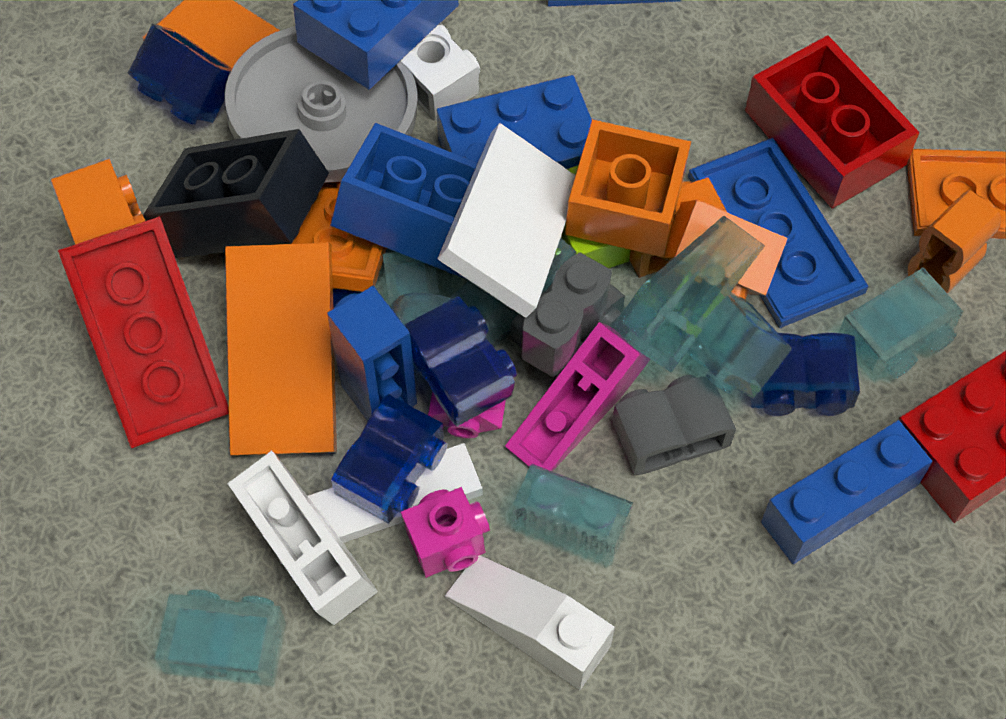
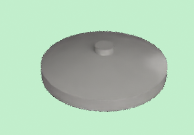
(290, 88)

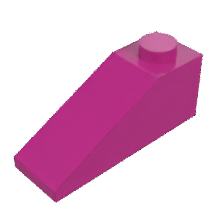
(578, 398)

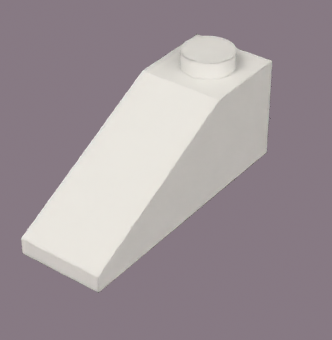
(302, 539)
(534, 619)

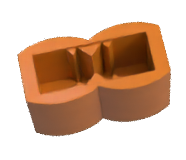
(956, 240)

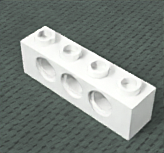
(442, 71)

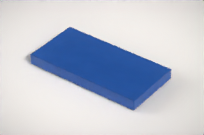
(767, 192)

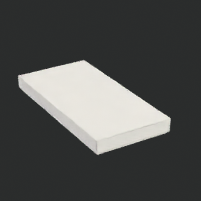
(510, 221)

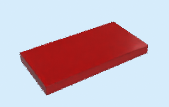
(144, 331)

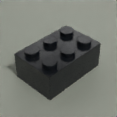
(238, 193)

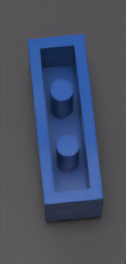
(372, 351)
(845, 491)

